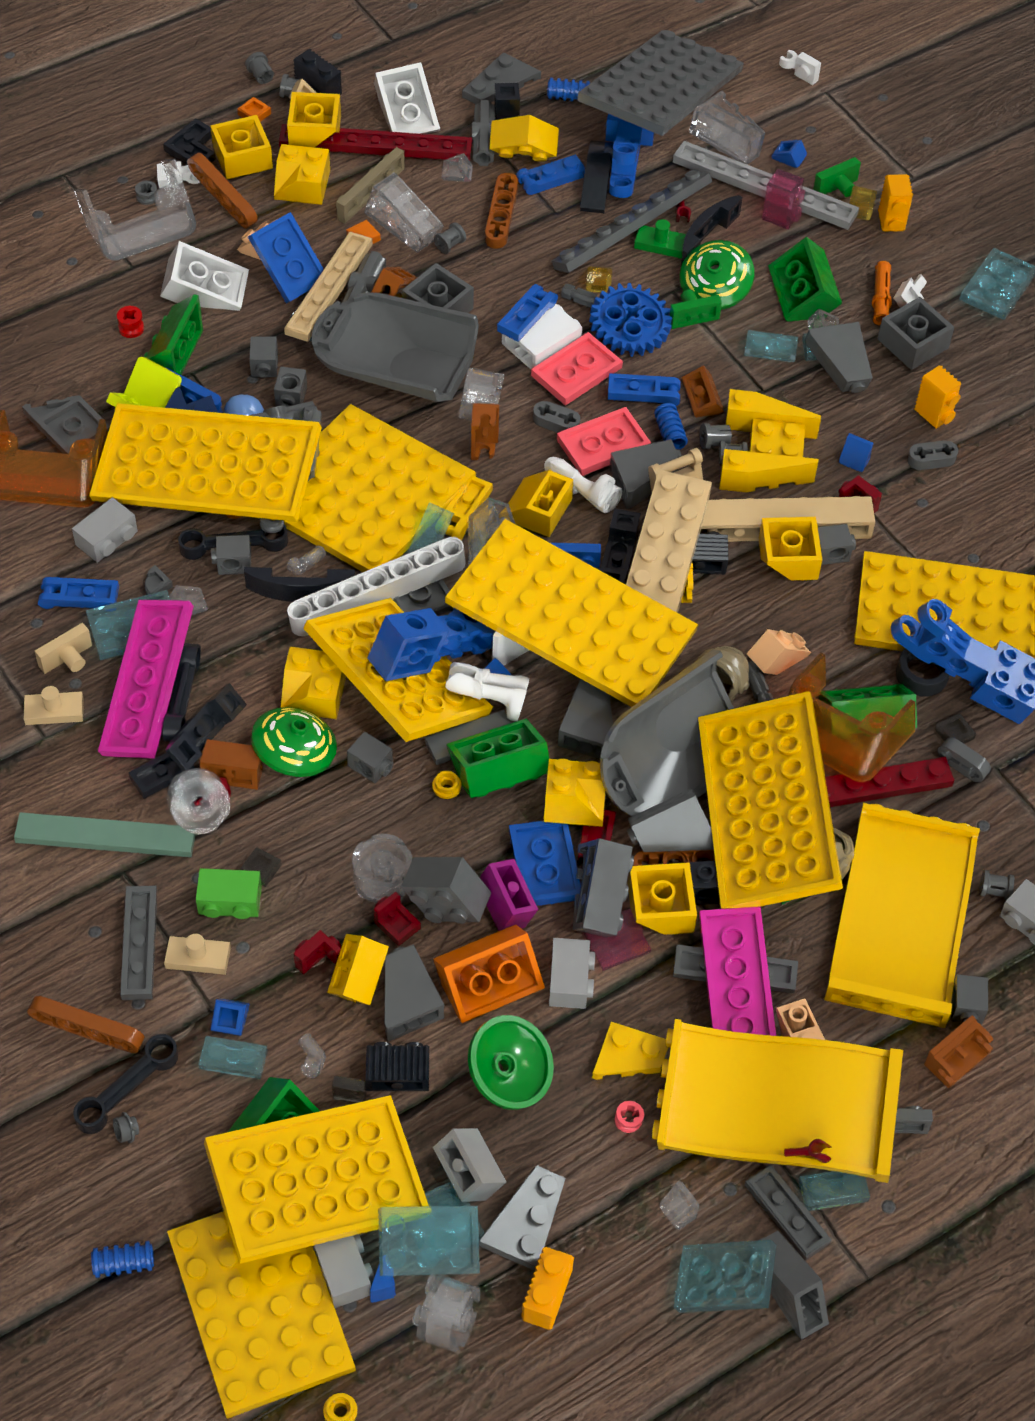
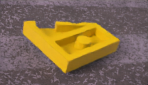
(629, 1053)

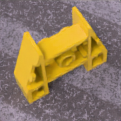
(774, 443)

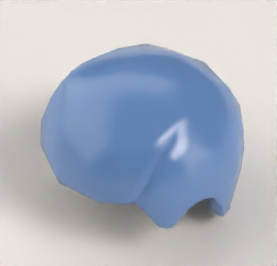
(243, 405)

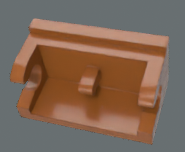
(391, 280)
(484, 429)
(234, 762)
(959, 1052)

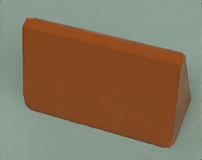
(702, 393)

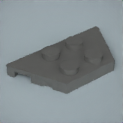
(65, 421)

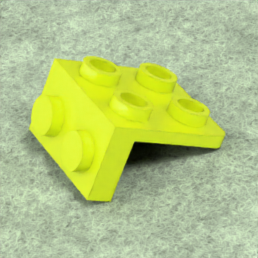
(148, 385)

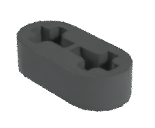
(555, 417)
(935, 455)
(964, 759)

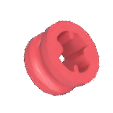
(622, 1124)

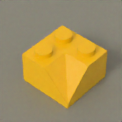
(313, 118)
(524, 136)
(241, 147)
(301, 174)
(791, 546)
(312, 682)
(574, 793)
(663, 897)

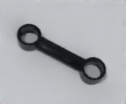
(257, 537)
(188, 665)
(125, 1084)

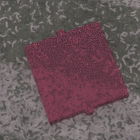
(621, 948)

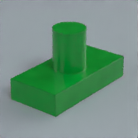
(838, 177)
(660, 239)
(694, 310)

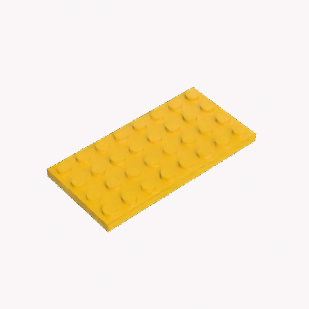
(206, 462)
(983, 601)
(571, 614)
(768, 803)

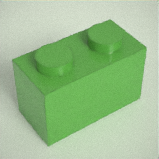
(228, 893)

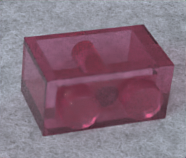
(783, 199)

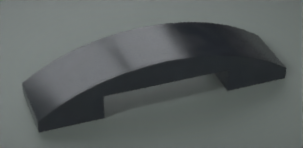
(596, 177)
(721, 213)
(620, 544)
(289, 589)
(204, 724)

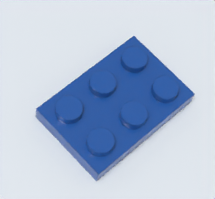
(287, 256)
(546, 860)

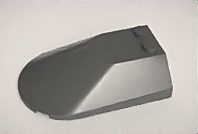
(397, 344)
(657, 742)

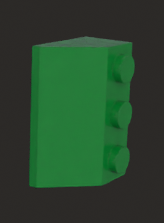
(804, 281)
(177, 335)
(865, 700)
(499, 758)
(274, 1102)

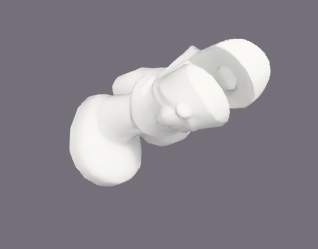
(601, 493)
(482, 684)

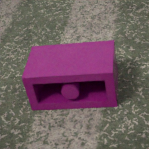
(510, 897)

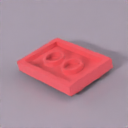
(576, 368)
(592, 442)

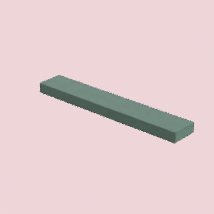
(104, 834)

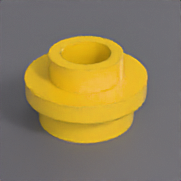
(446, 778)
(340, 1400)

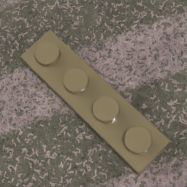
(358, 195)

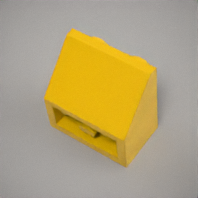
(541, 501)

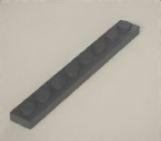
(631, 221)

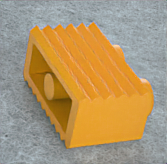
(895, 202)
(938, 397)
(547, 1288)

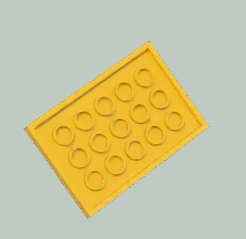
(409, 704)
(312, 1177)
(261, 1320)

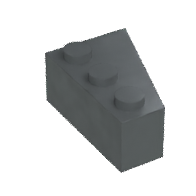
(602, 887)

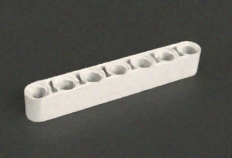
(381, 582)

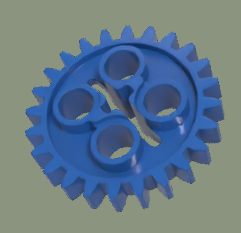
(638, 315)

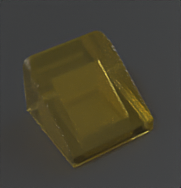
(865, 200)
(598, 279)

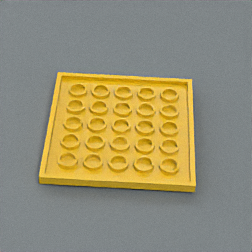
(373, 490)

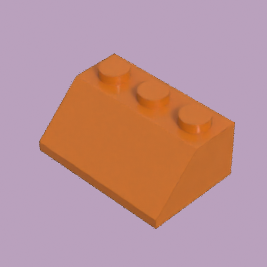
(489, 973)

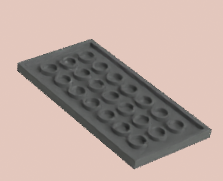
(661, 82)

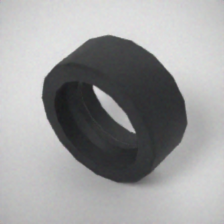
(918, 685)

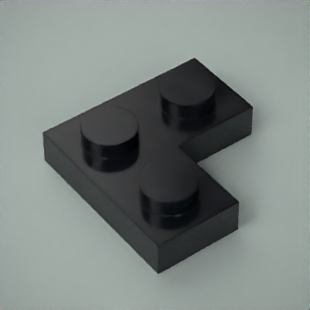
(190, 142)
(155, 775)

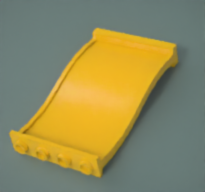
(903, 915)
(770, 1093)

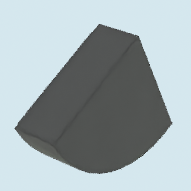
(156, 581)

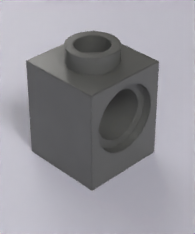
(263, 357)
(290, 386)
(836, 543)
(231, 554)
(370, 757)
(969, 998)

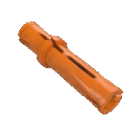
(881, 300)

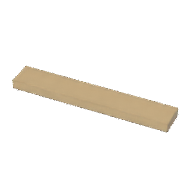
(328, 285)

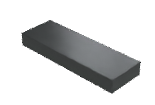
(438, 742)
(787, 1212)

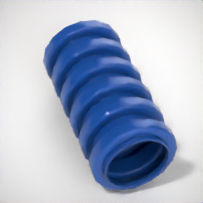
(565, 89)
(670, 425)
(122, 1259)

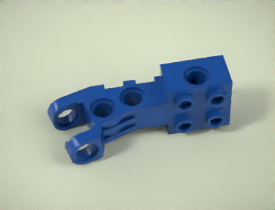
(625, 154)
(417, 639)
(1000, 675)

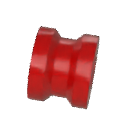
(130, 321)

